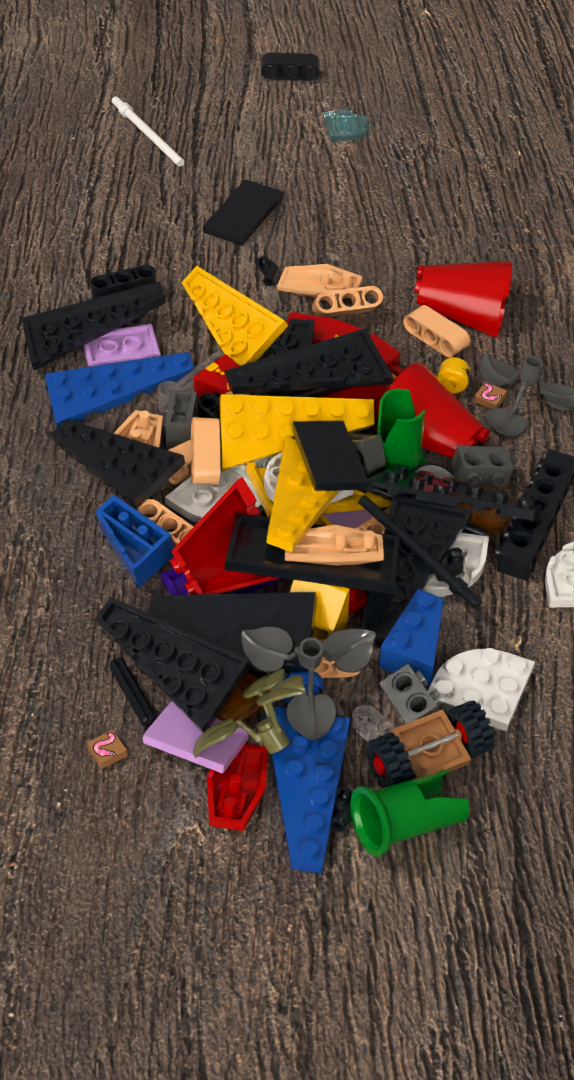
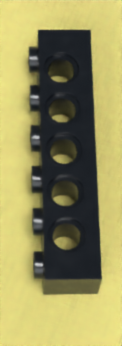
(527, 537)

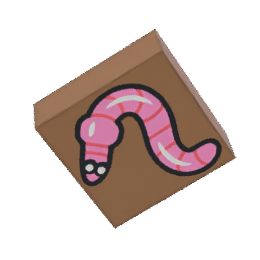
(490, 396)
(106, 749)

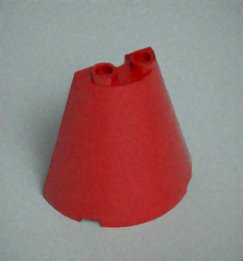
(466, 292)
(446, 418)
(205, 547)

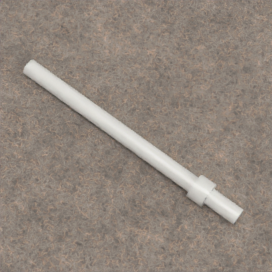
(127, 112)

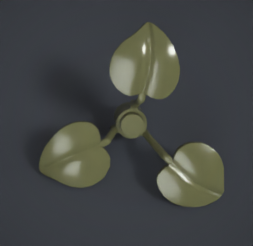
(269, 729)

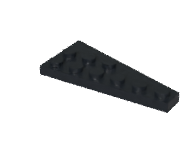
(73, 326)
(118, 461)

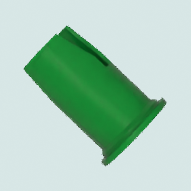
(400, 430)
(403, 812)

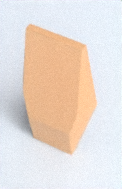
(316, 279)
(142, 427)
(338, 546)

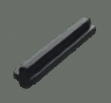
(133, 692)

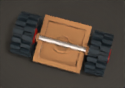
(431, 744)

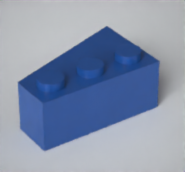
(135, 539)
(414, 636)

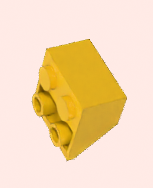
(330, 609)

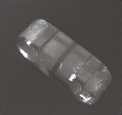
(370, 730)

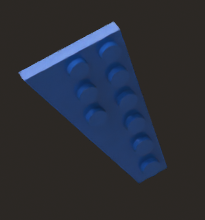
(109, 385)
(306, 785)

